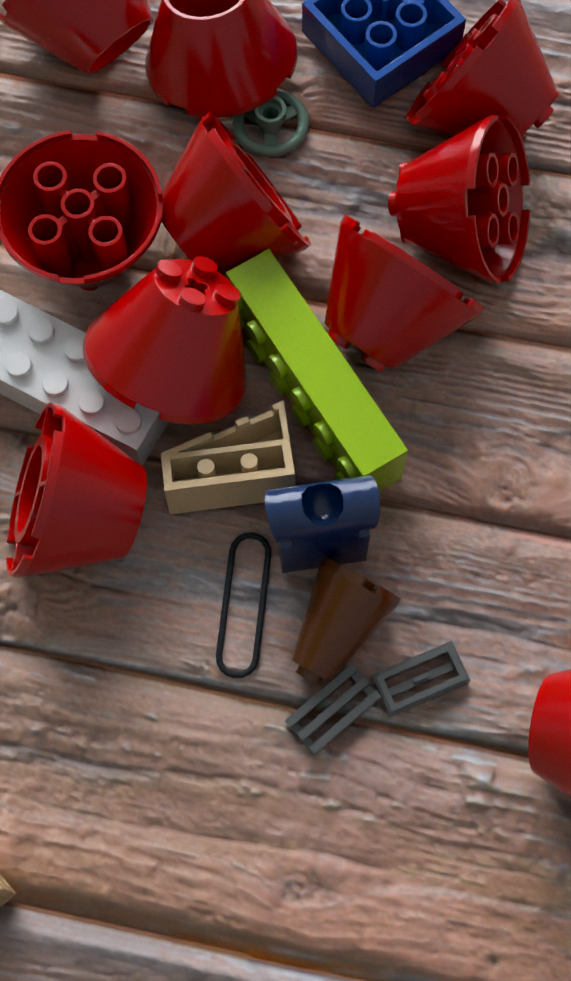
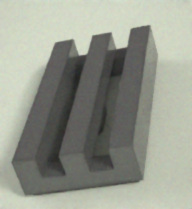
(361, 684)
(387, 693)

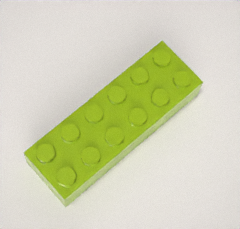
(314, 375)

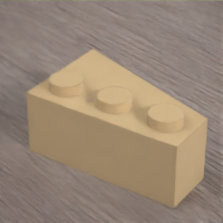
(230, 465)

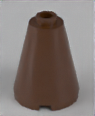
(338, 620)

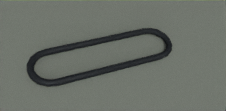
(261, 611)

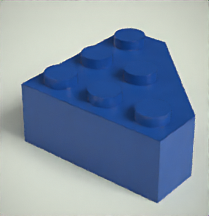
(382, 42)

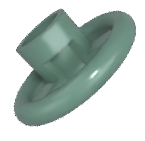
(274, 109)

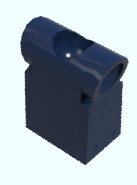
(323, 521)

